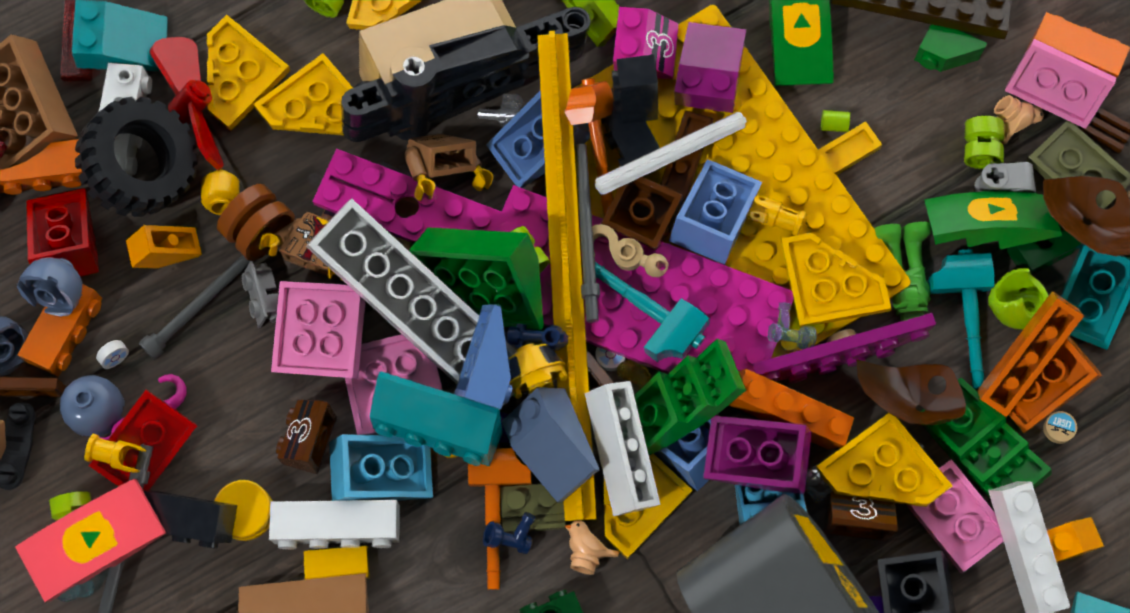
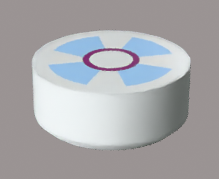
(112, 354)
(608, 360)

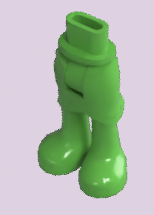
(914, 299)

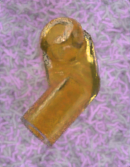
(633, 372)

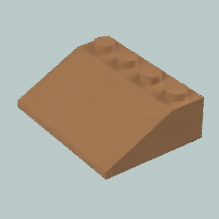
(29, 103)
(317, 595)

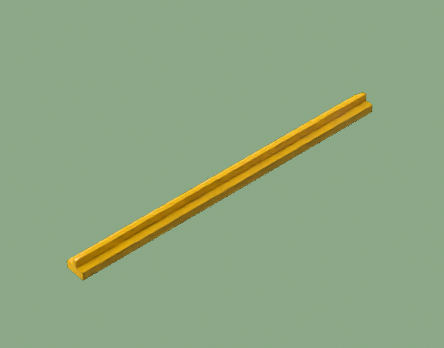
(565, 244)

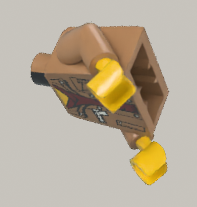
(442, 156)
(294, 239)

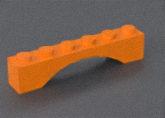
(47, 169)

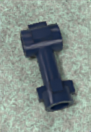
(551, 336)

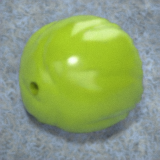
(1017, 298)

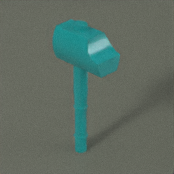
(967, 275)
(678, 329)

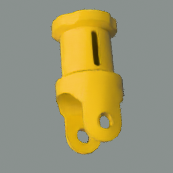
(777, 215)
(110, 452)

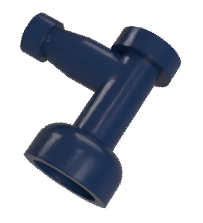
(495, 535)

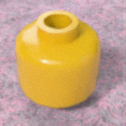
(218, 190)

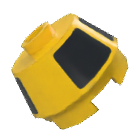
(535, 367)

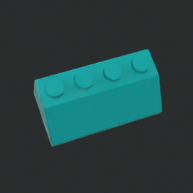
(435, 419)

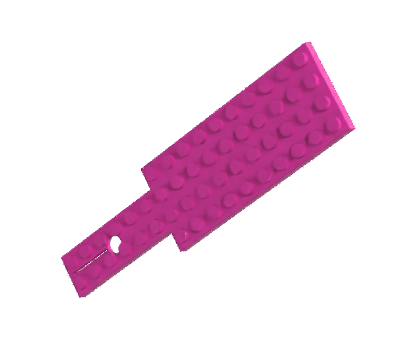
(735, 302)

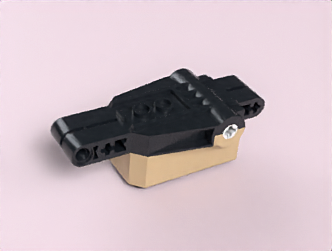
(446, 63)

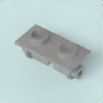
(257, 282)

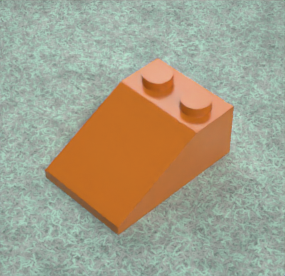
(1057, 384)

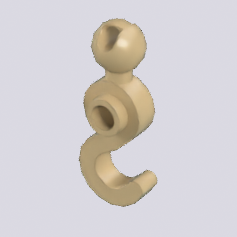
(629, 253)

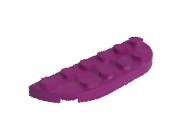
(846, 350)

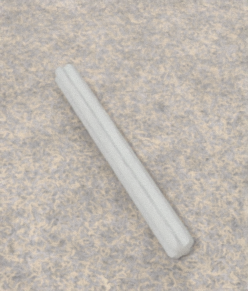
(670, 153)

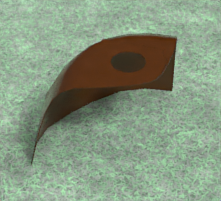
(1075, 198)
(903, 388)

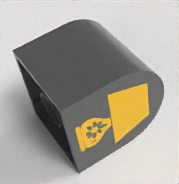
(773, 566)

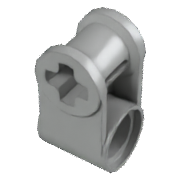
(1007, 177)

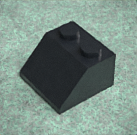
(916, 583)

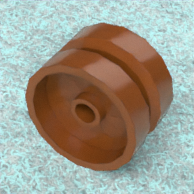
(250, 217)

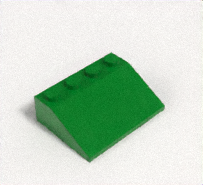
(486, 270)

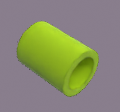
(835, 121)

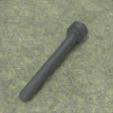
(156, 342)

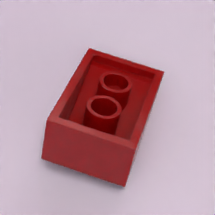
(62, 229)

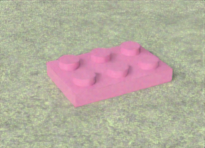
(1060, 83)
(960, 521)

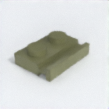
(534, 500)

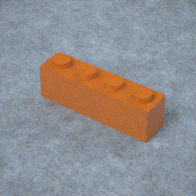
(1029, 353)
(778, 403)

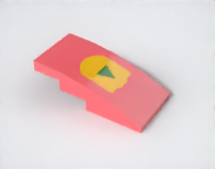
(90, 540)

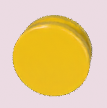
(252, 508)

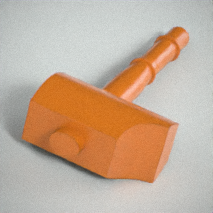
(588, 105)
(503, 471)

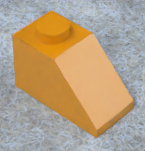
(162, 246)
(1074, 539)

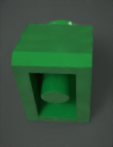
(948, 48)

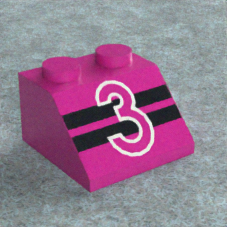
(646, 33)

